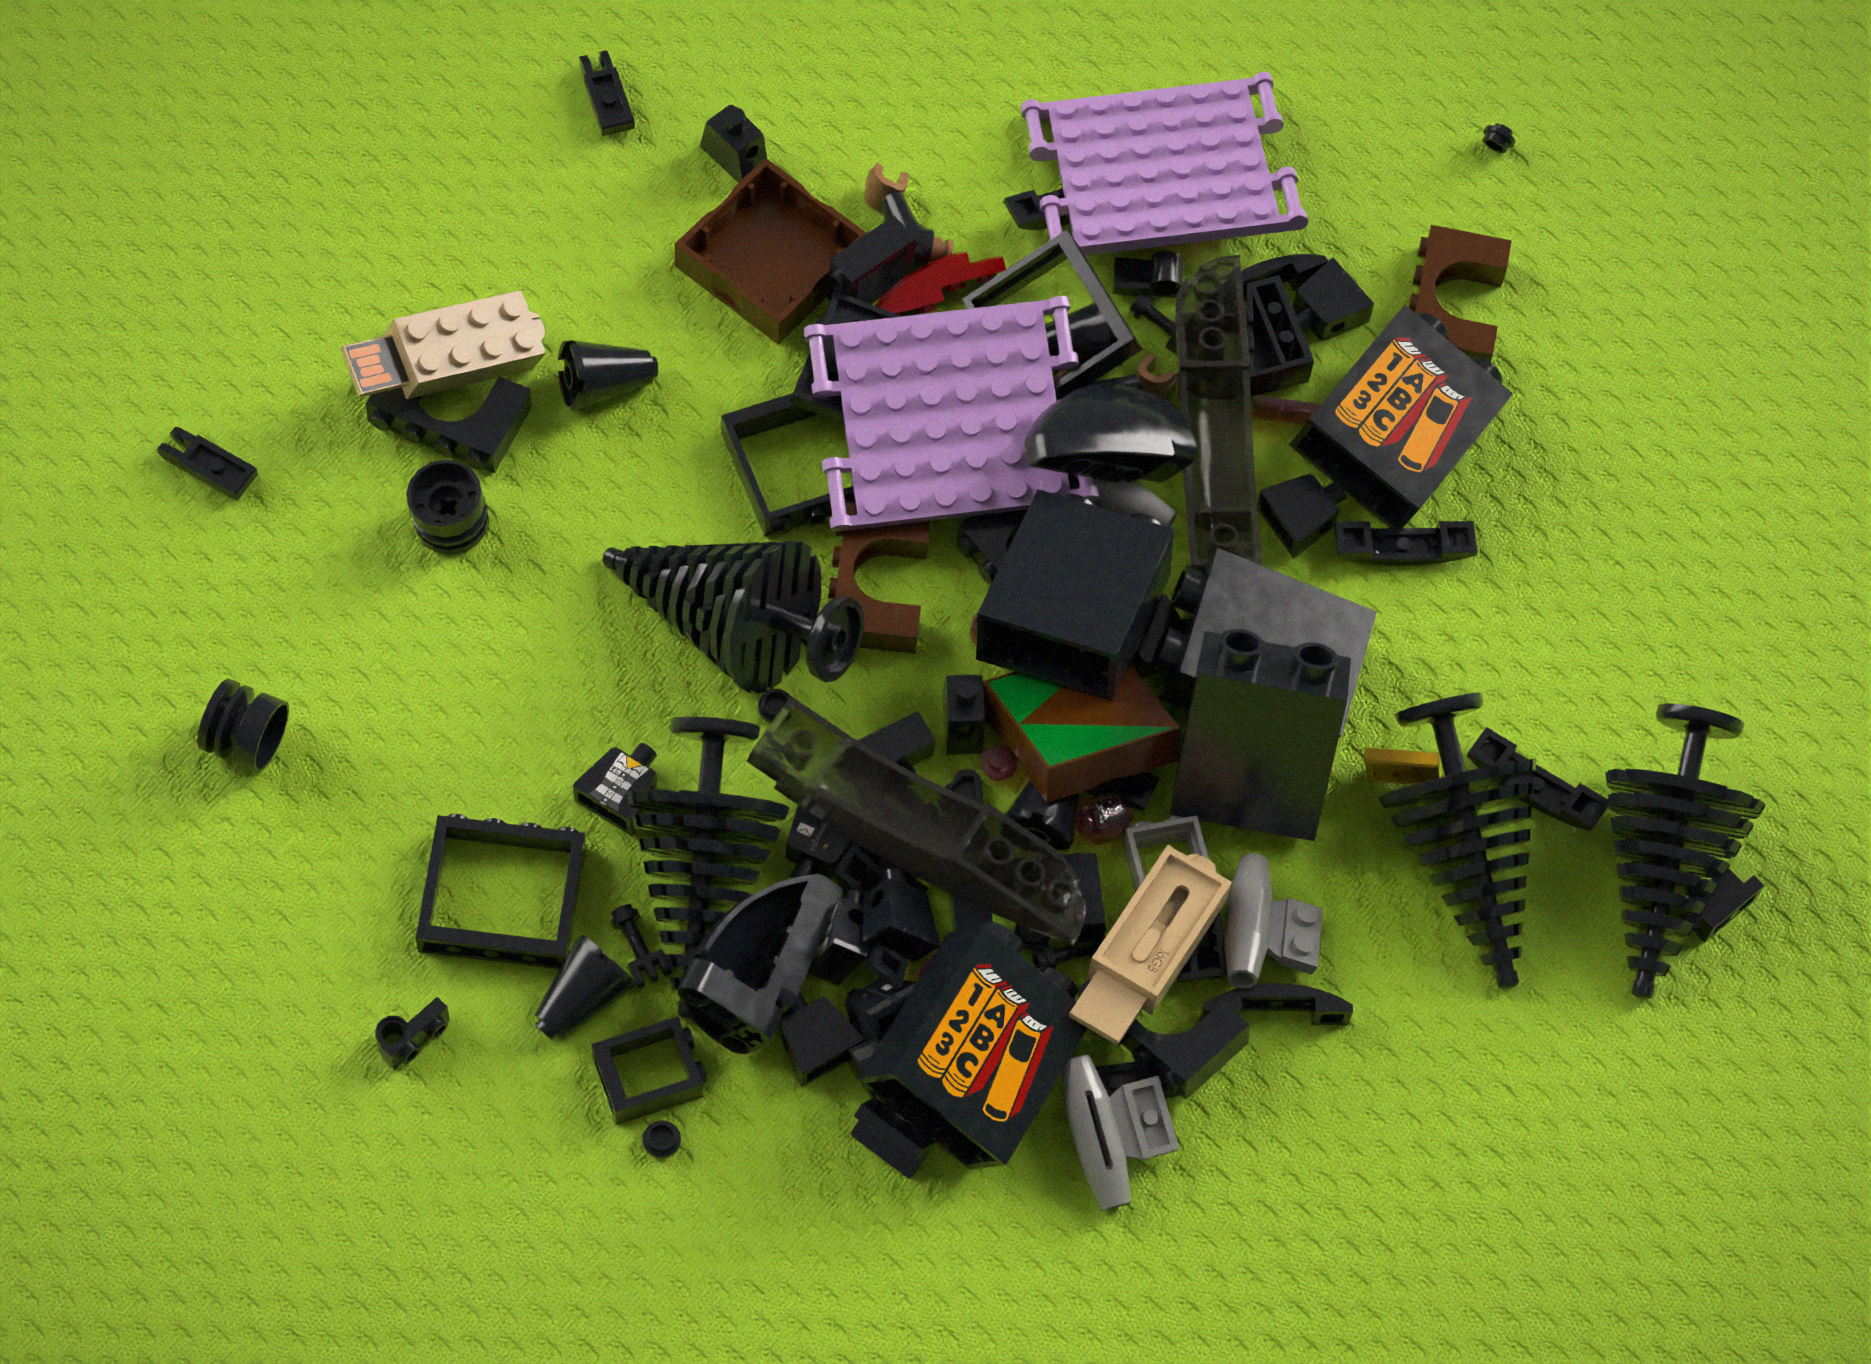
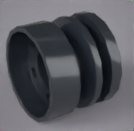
(447, 506)
(243, 725)

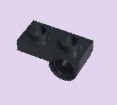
(1154, 277)
(425, 1025)

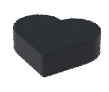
(968, 785)

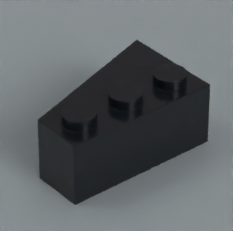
(1275, 338)

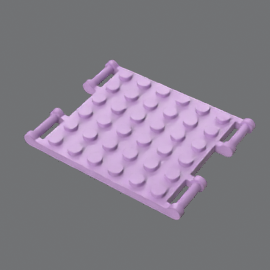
(1164, 166)
(942, 411)

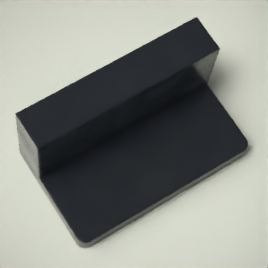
(1726, 903)
(891, 1137)

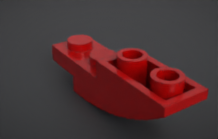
(923, 286)

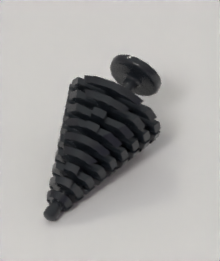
(747, 606)
(1463, 805)
(707, 822)
(1674, 837)

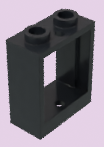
(873, 262)
(658, 1099)

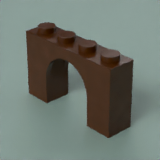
(1459, 256)
(886, 624)

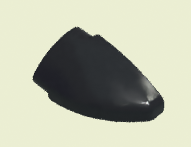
(1112, 435)
(757, 961)

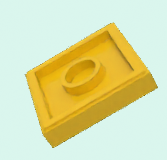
(1401, 766)

